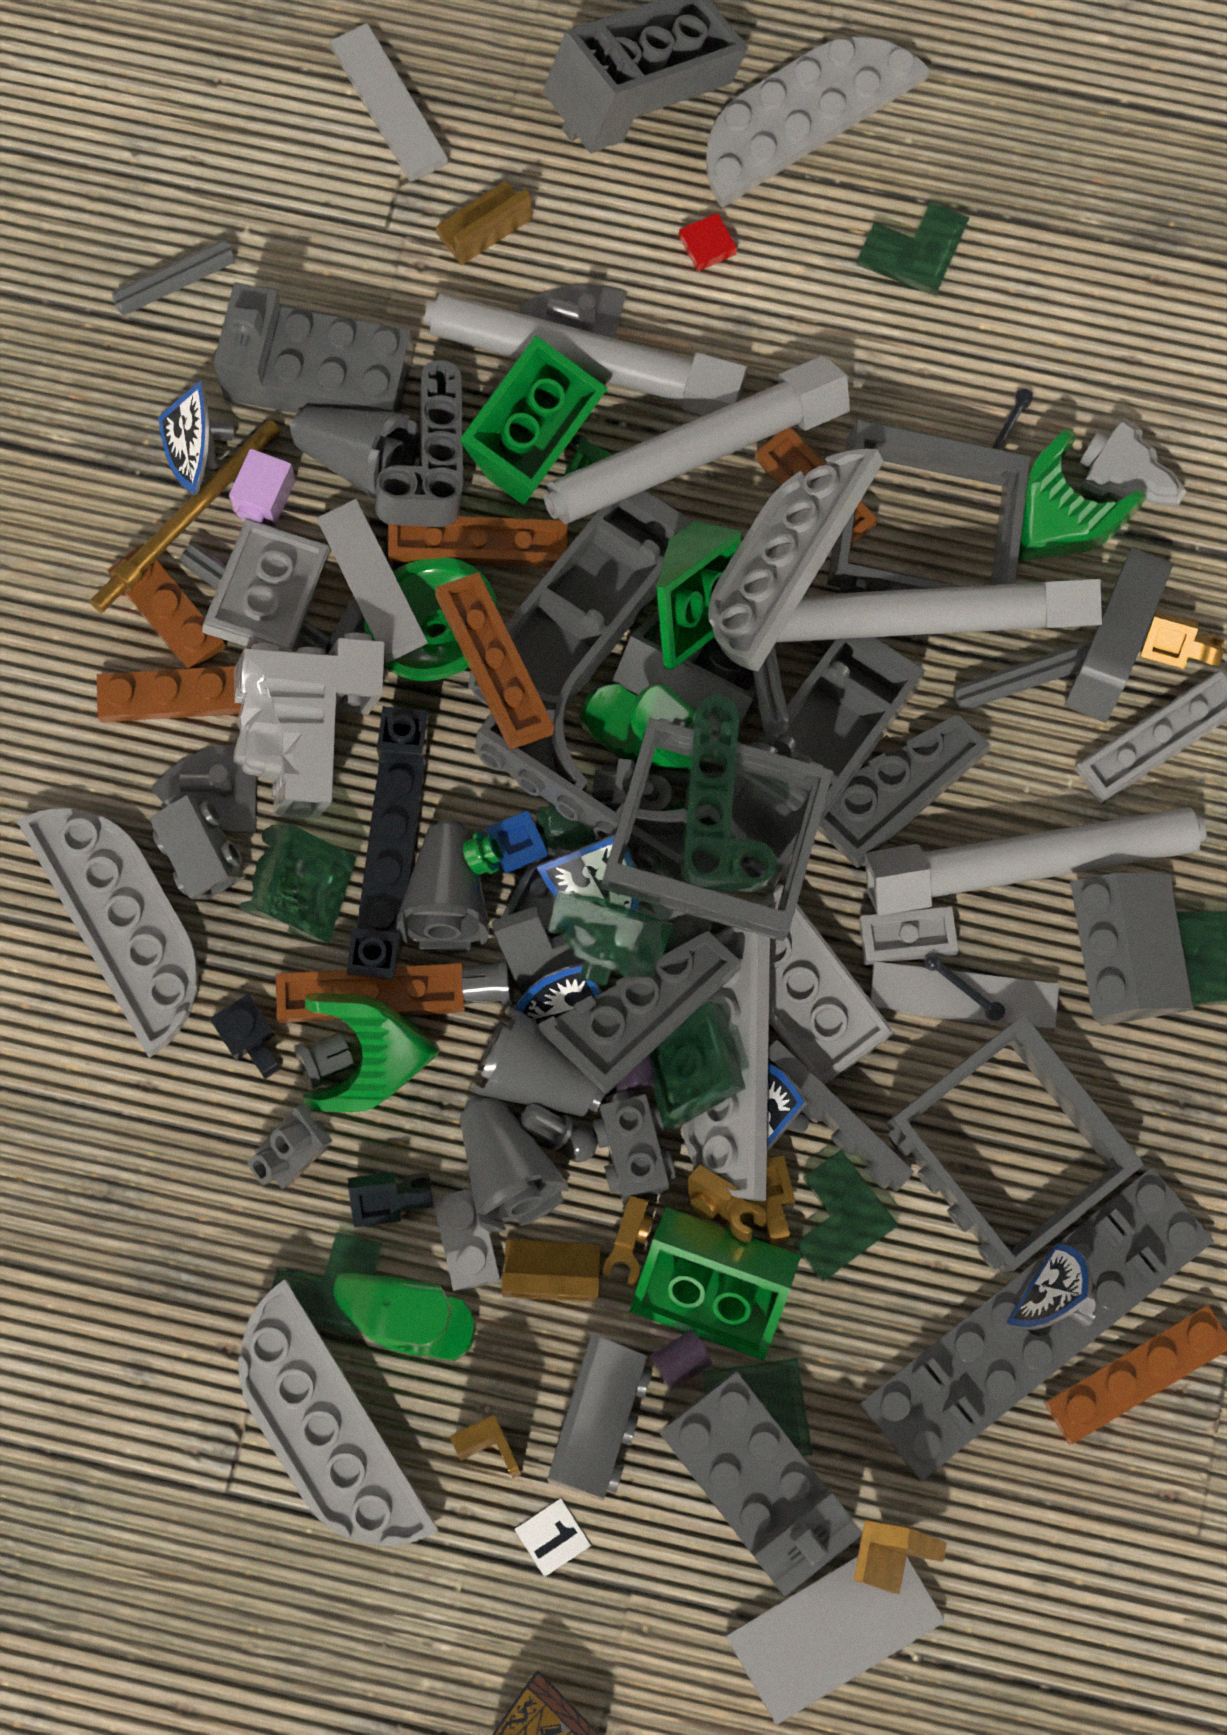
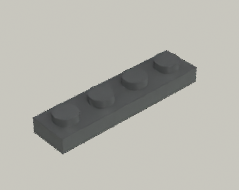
(849, 1131)

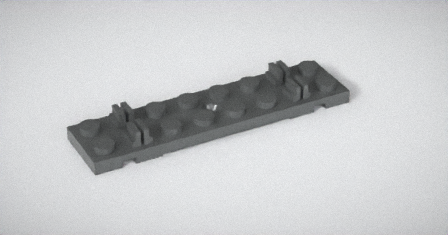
(991, 1366)

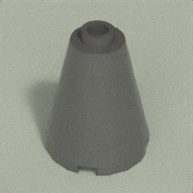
(356, 441)
(444, 896)
(530, 1069)
(506, 1167)

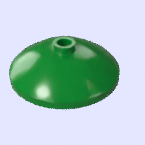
(441, 654)

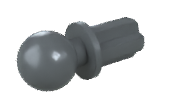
(576, 1141)

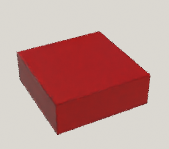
(707, 242)

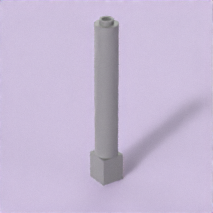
(698, 383)
(802, 398)
(945, 610)
(909, 878)

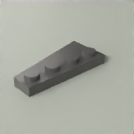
(900, 786)
(627, 1022)

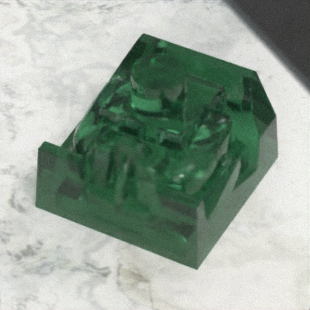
(300, 882)
(609, 936)

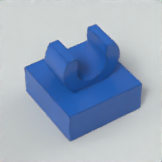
(518, 841)

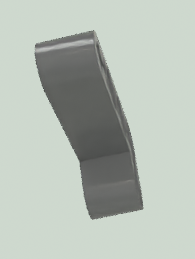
(440, 458)
(1119, 636)

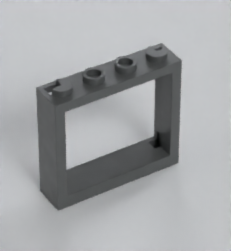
(947, 458)
(757, 760)
(1072, 1100)

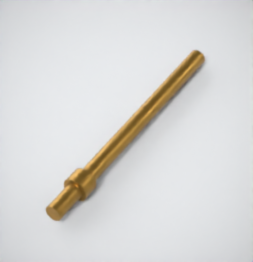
(129, 573)

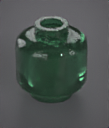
(561, 832)

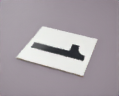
(552, 1537)

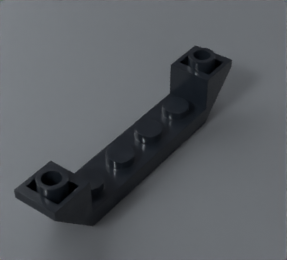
(391, 842)

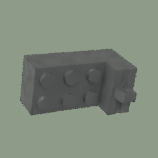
(639, 65)
(308, 358)
(760, 1483)

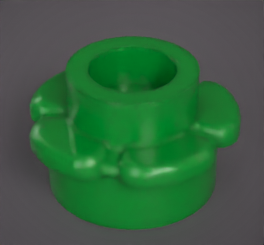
(483, 853)

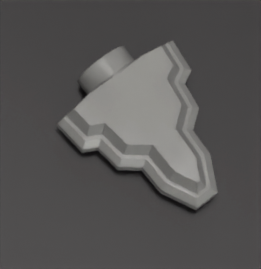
(1128, 463)

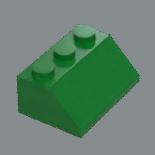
(531, 419)
(714, 1283)

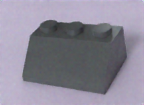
(699, 676)
(1131, 946)
(599, 1419)

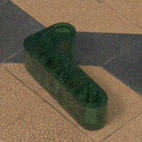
(719, 794)

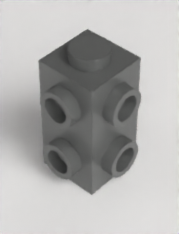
(196, 846)
(630, 1133)

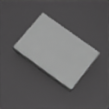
(266, 587)

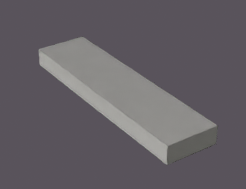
(388, 102)
(371, 580)
(1156, 738)
(929, 994)

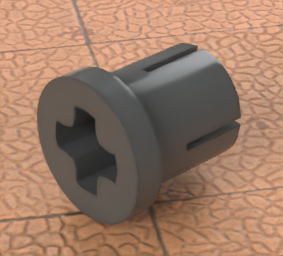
(488, 983)
(315, 1061)

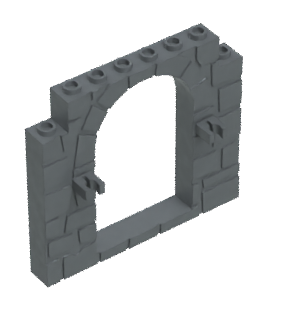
(583, 614)

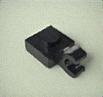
(245, 1032)
(379, 1198)

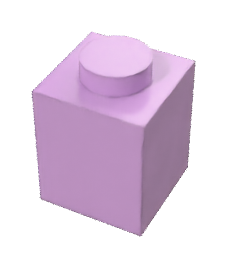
(262, 488)

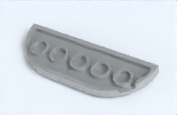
(804, 109)
(785, 554)
(120, 918)
(734, 1133)
(324, 1428)

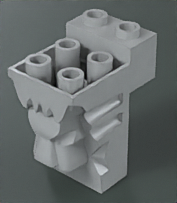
(291, 712)

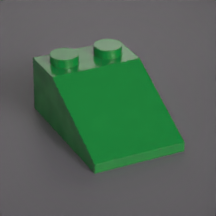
(685, 586)

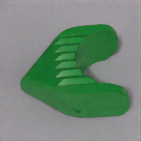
(1063, 521)
(621, 718)
(390, 1050)
(406, 1315)

